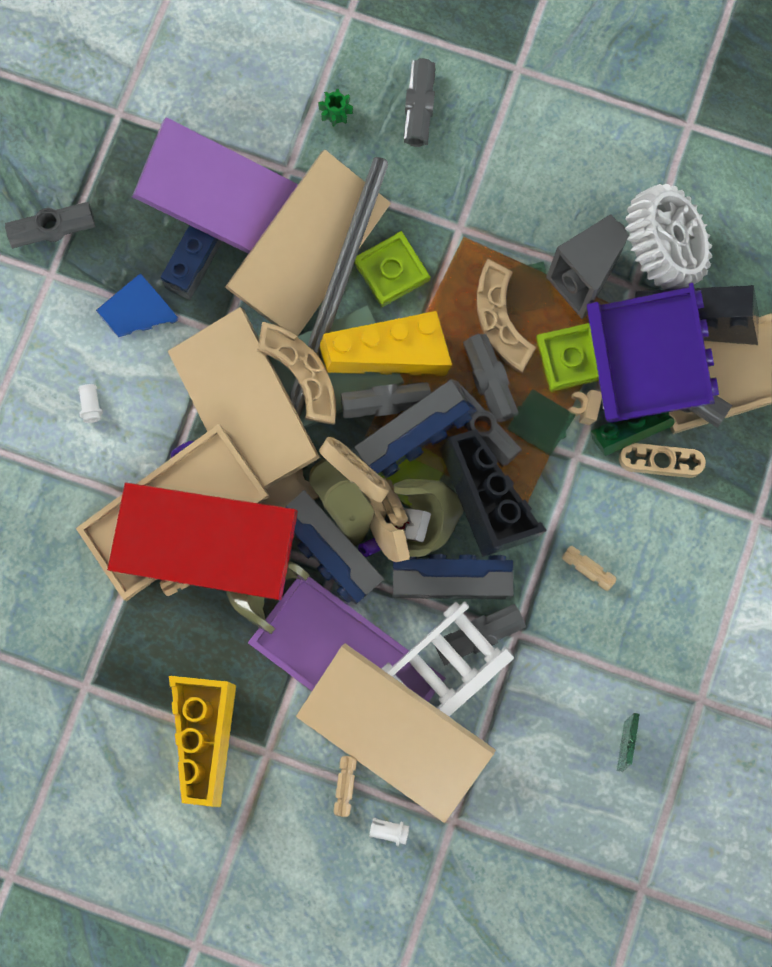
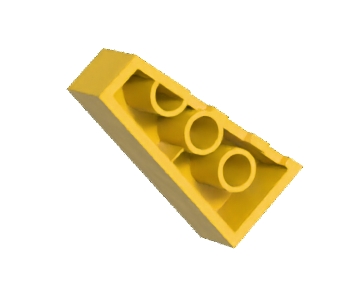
(388, 347)
(202, 735)

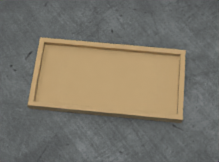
(299, 250)
(741, 376)
(245, 396)
(204, 467)
(395, 733)

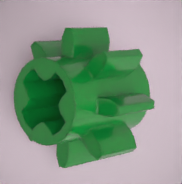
(335, 114)

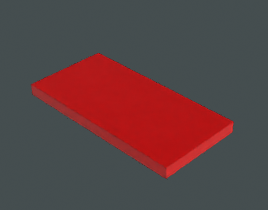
(203, 540)

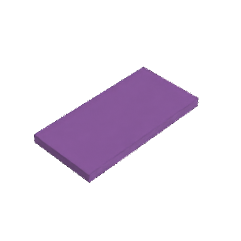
(211, 186)
(314, 626)

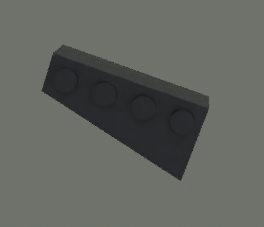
(729, 313)
(488, 496)

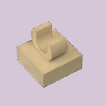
(589, 406)

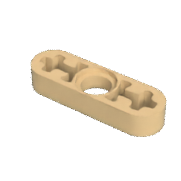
(354, 469)
(682, 469)

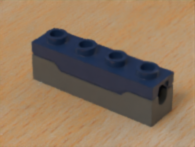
(190, 262)
(417, 428)
(332, 550)
(454, 578)

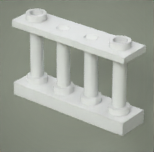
(472, 678)

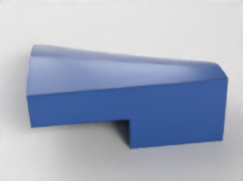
(135, 308)

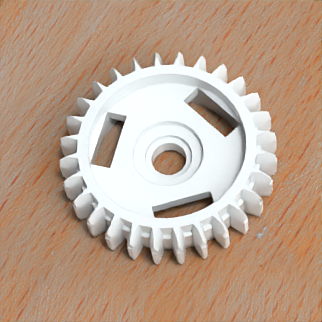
(667, 258)

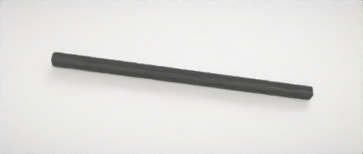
(343, 266)

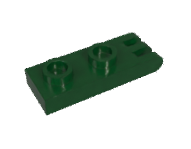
(623, 433)

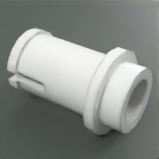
(89, 403)
(389, 831)

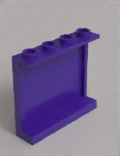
(652, 354)

